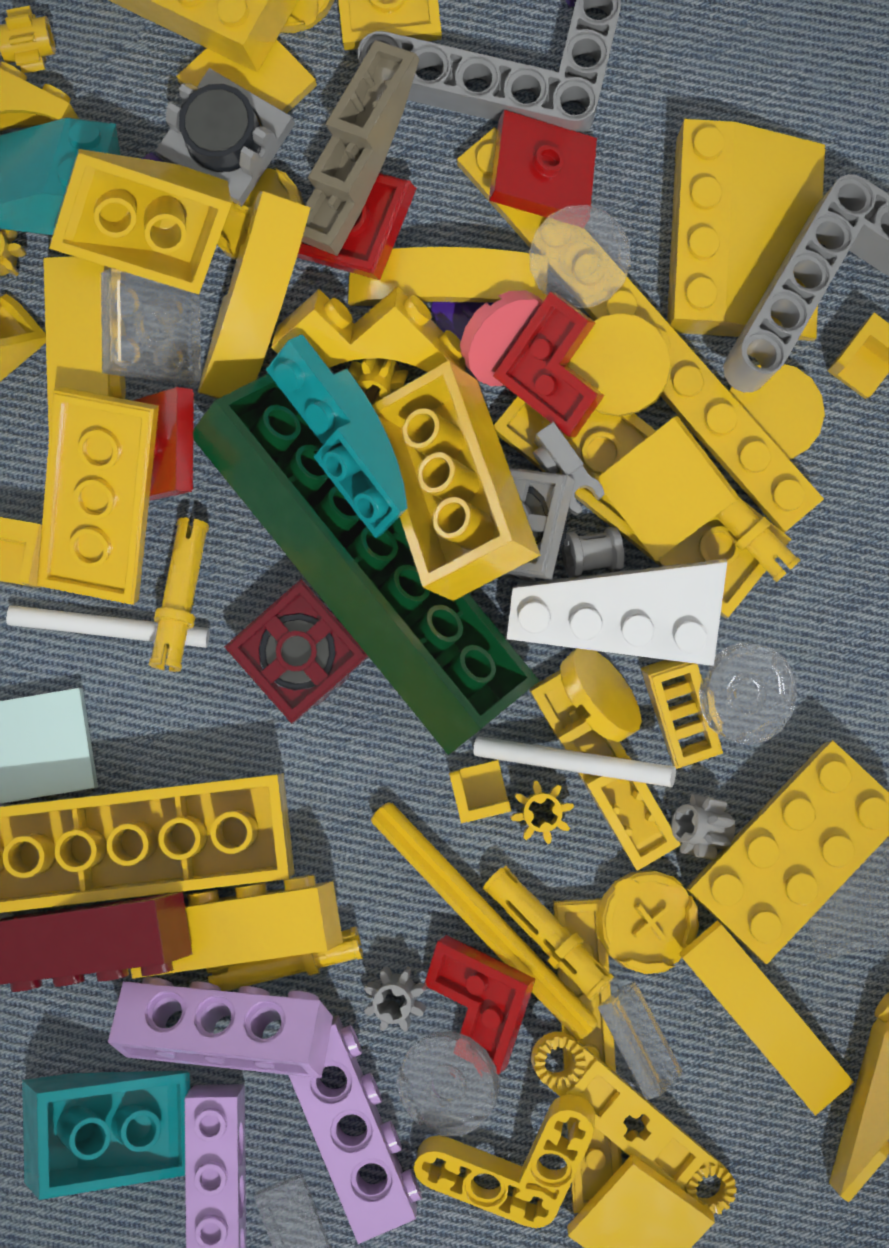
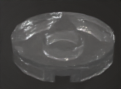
(580, 255)
(748, 693)
(448, 1083)

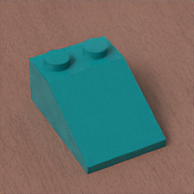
(39, 166)
(103, 1130)

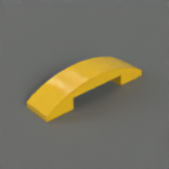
(447, 275)

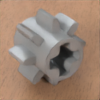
(703, 827)
(390, 1011)

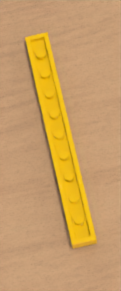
(691, 387)

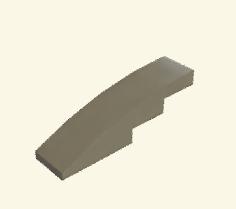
(360, 140)

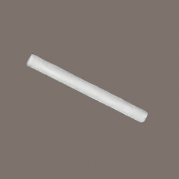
(96, 625)
(575, 761)

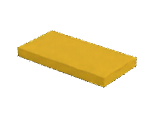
(97, 495)

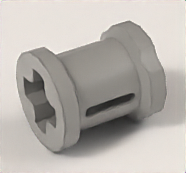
(593, 551)

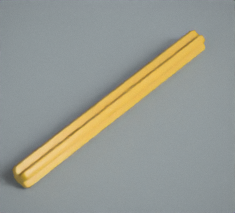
(483, 919)

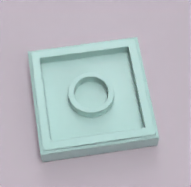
(45, 746)

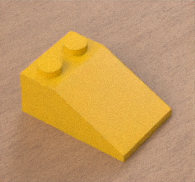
(142, 217)

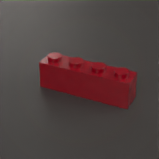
(94, 940)

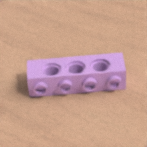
(294, 1050)
(215, 1166)
(368, 1207)

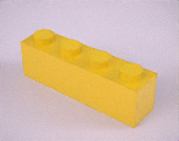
(75, 329)
(259, 924)

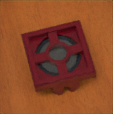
(297, 652)

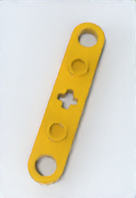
(660, 1143)

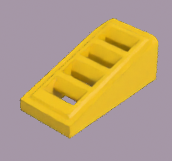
(665, 670)

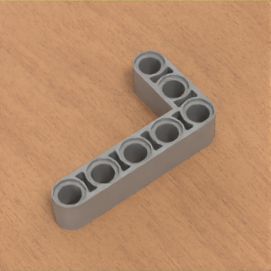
(508, 77)
(841, 230)

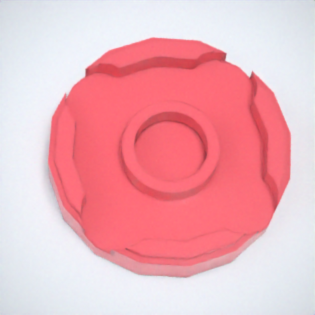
(494, 332)

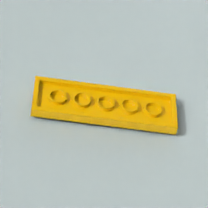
(599, 446)

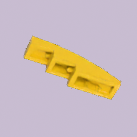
(254, 295)
(623, 803)
(766, 1017)

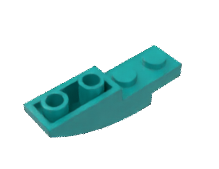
(354, 442)

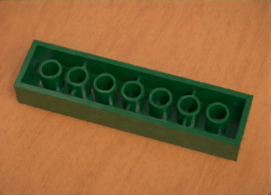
(431, 649)

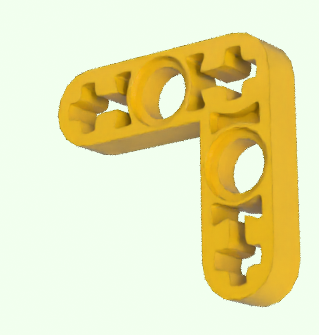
(530, 1179)

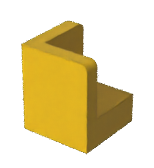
(865, 358)
(19, 551)
(479, 791)

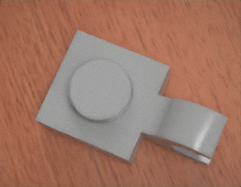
(558, 457)

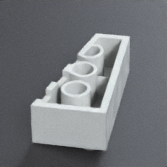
(640, 612)

